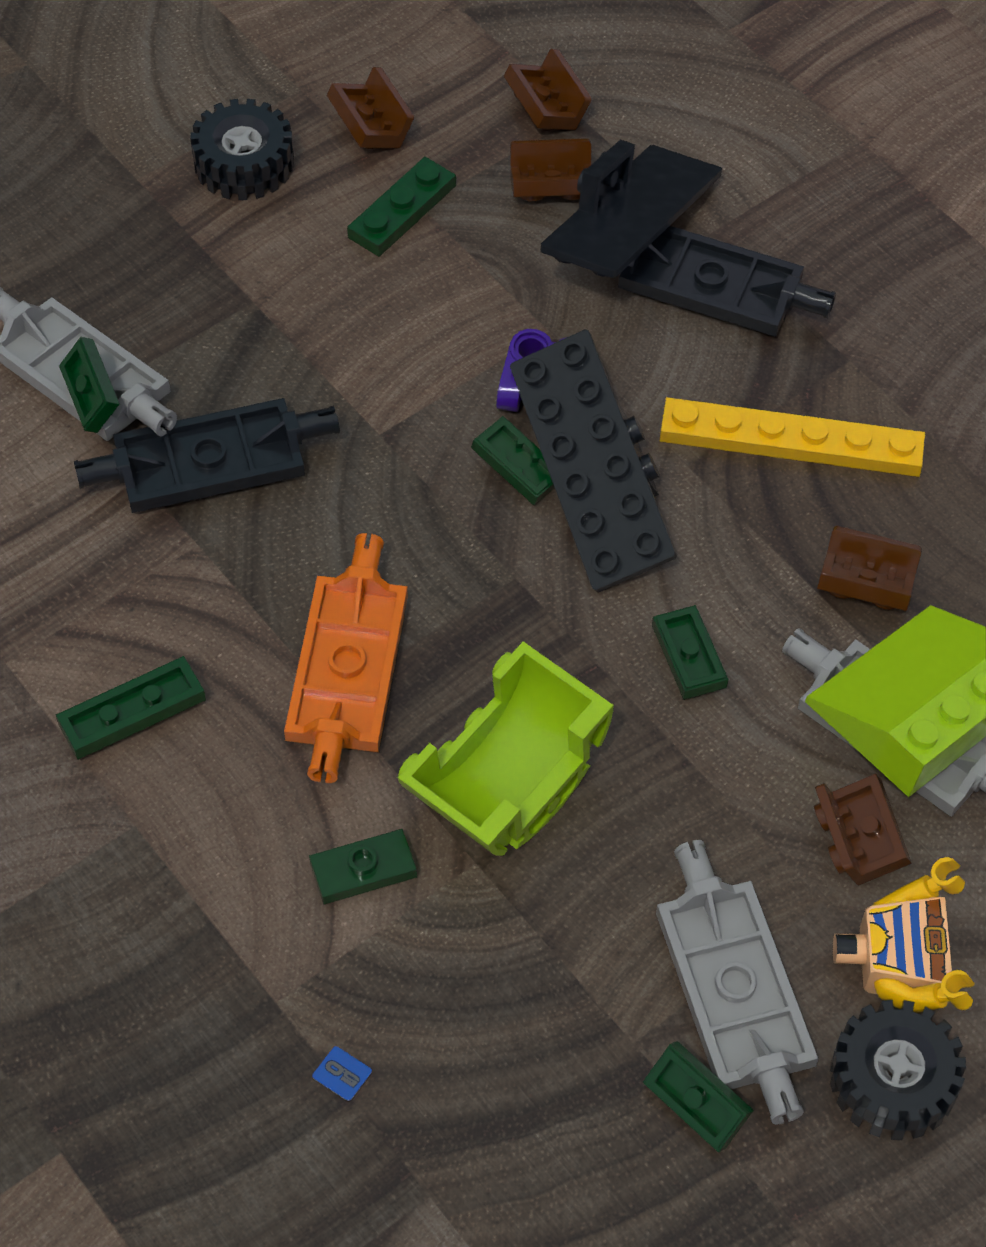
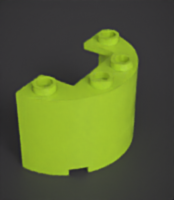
(515, 755)

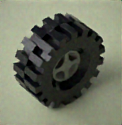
(242, 149)
(906, 1047)

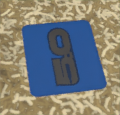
(342, 1073)

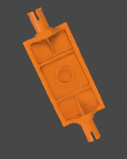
(347, 661)

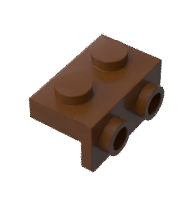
(550, 92)
(372, 111)
(548, 167)
(870, 568)
(862, 829)

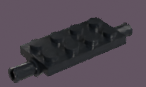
(723, 281)
(209, 454)

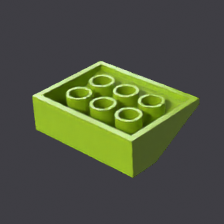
(912, 698)

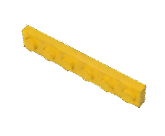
(792, 437)

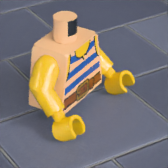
(908, 945)

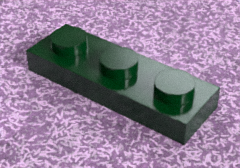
(401, 206)
(130, 707)

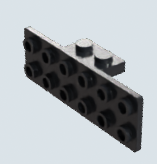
(627, 206)
(594, 461)

